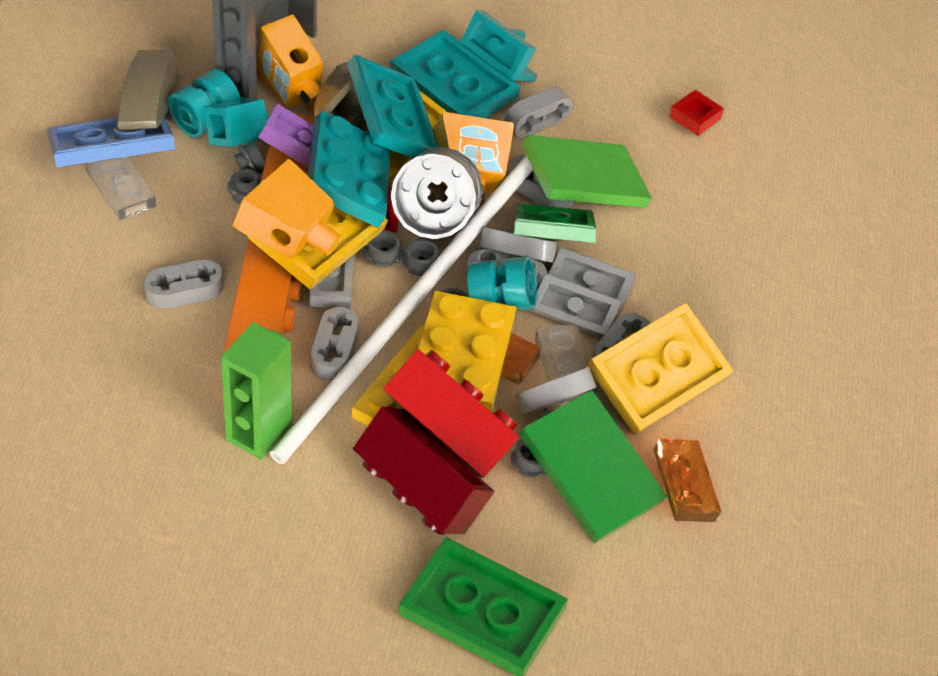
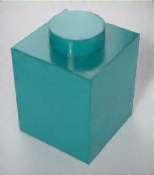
(235, 121)

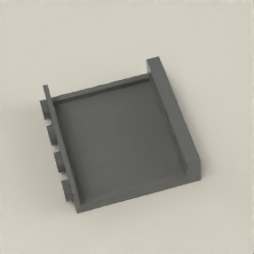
(238, 33)

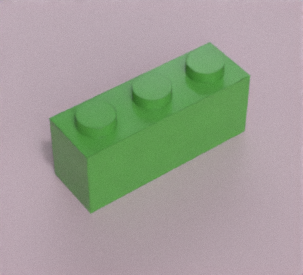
(257, 389)

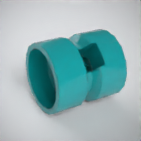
(188, 102)
(505, 284)

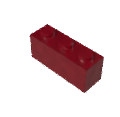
(422, 471)

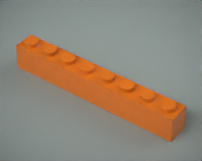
(264, 285)

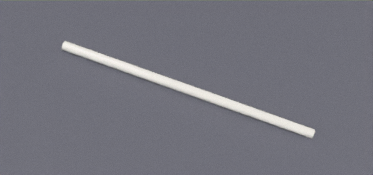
(399, 314)

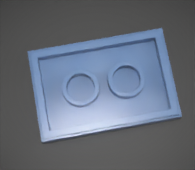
(103, 141)

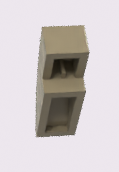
(147, 89)
(339, 96)

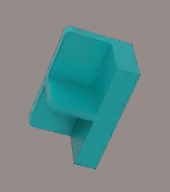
(500, 46)

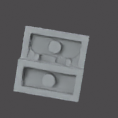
(583, 292)

